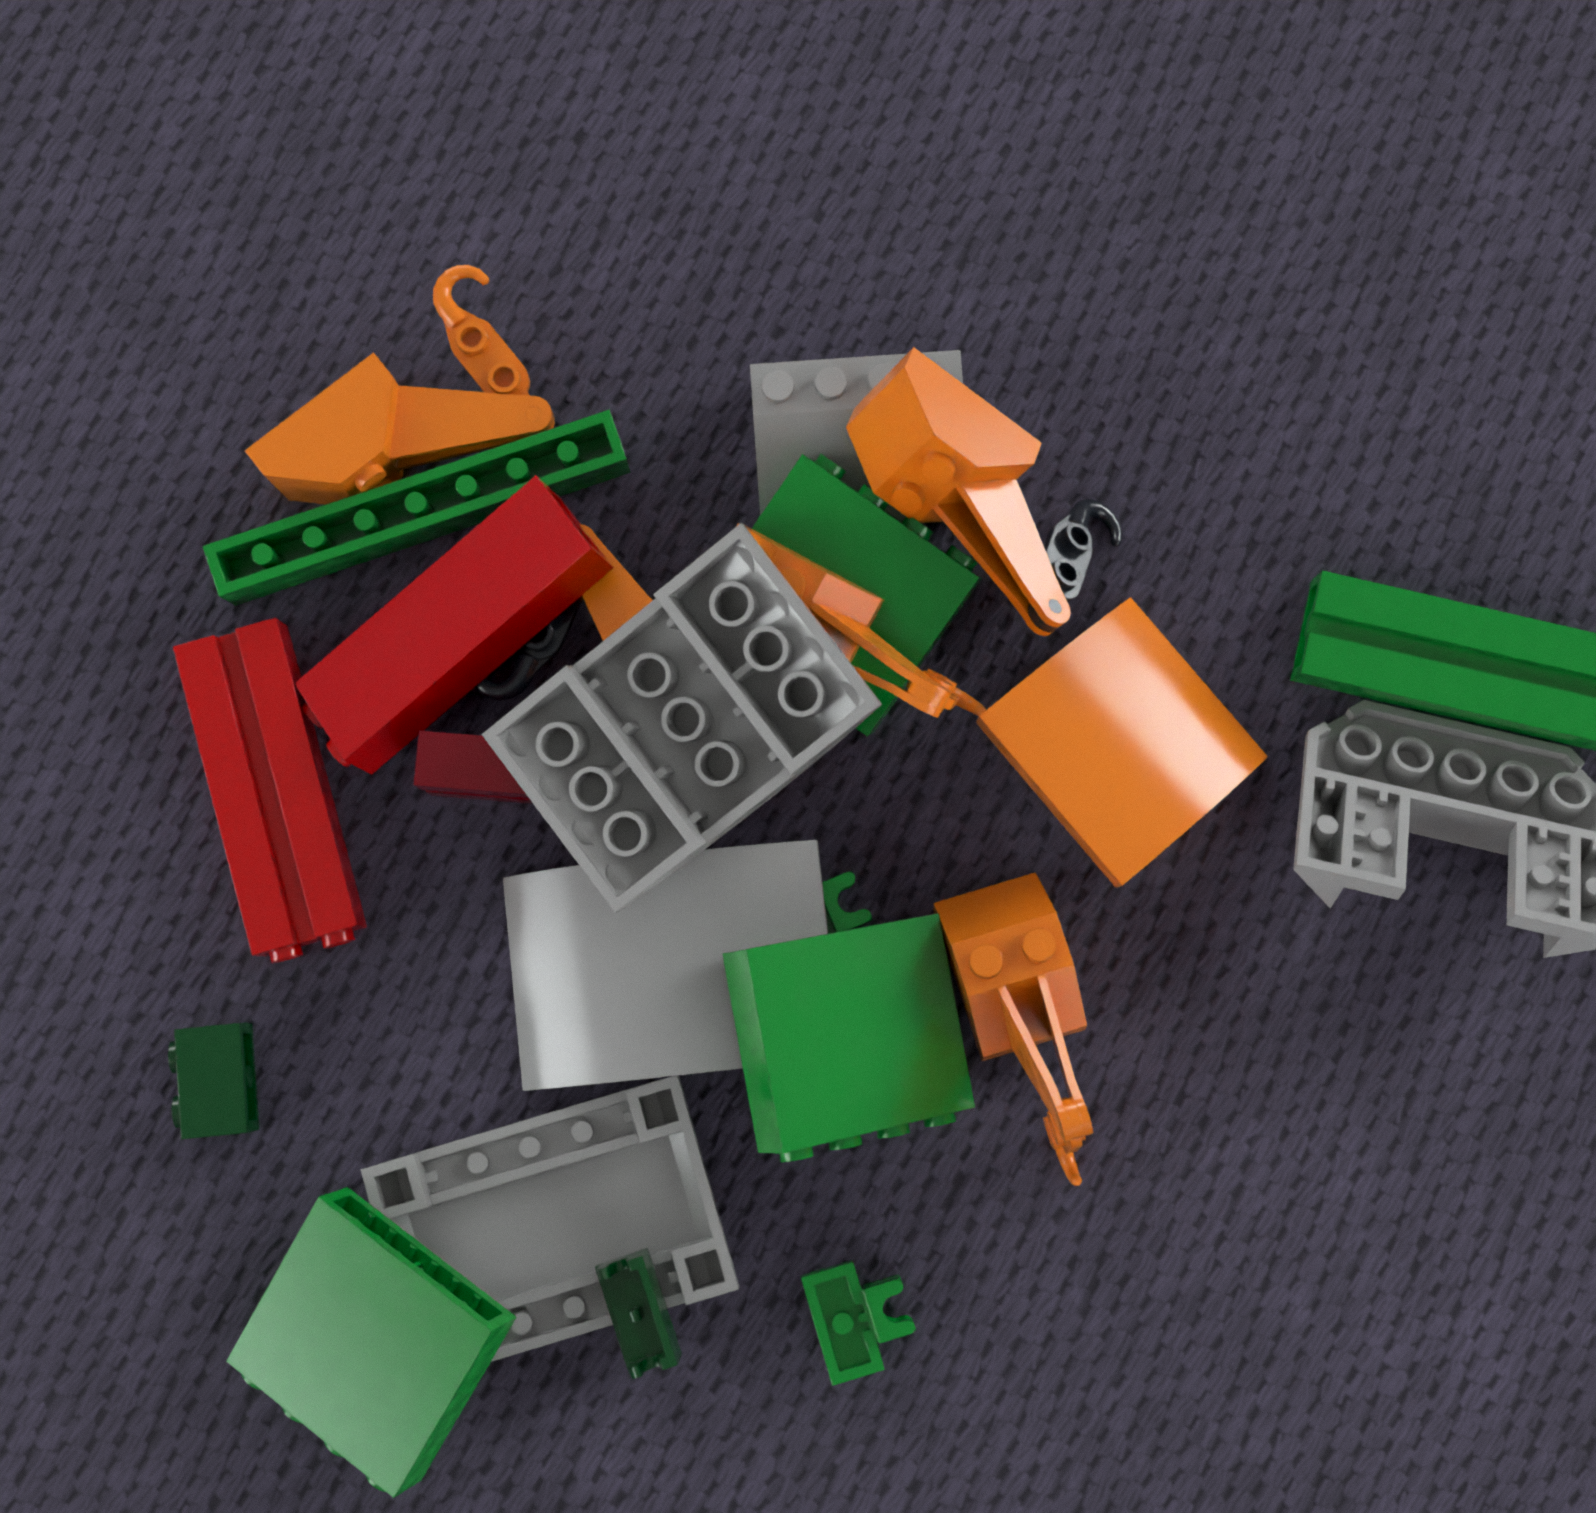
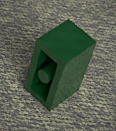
(214, 1080)

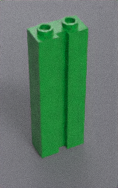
(1449, 659)

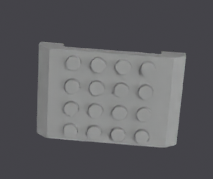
(558, 1194)

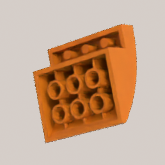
(1122, 741)

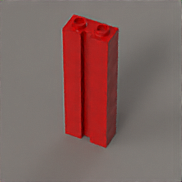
(451, 627)
(270, 791)

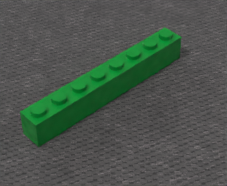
(412, 509)

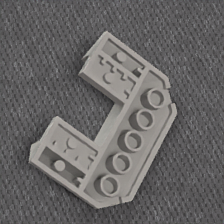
(1461, 783)

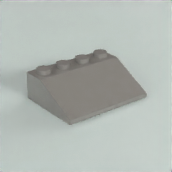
(806, 412)

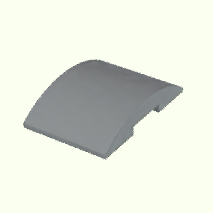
(682, 720)
(648, 984)

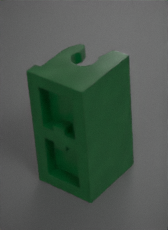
(639, 1313)

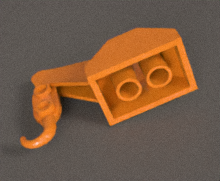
(372, 429)
(847, 615)
(1021, 993)

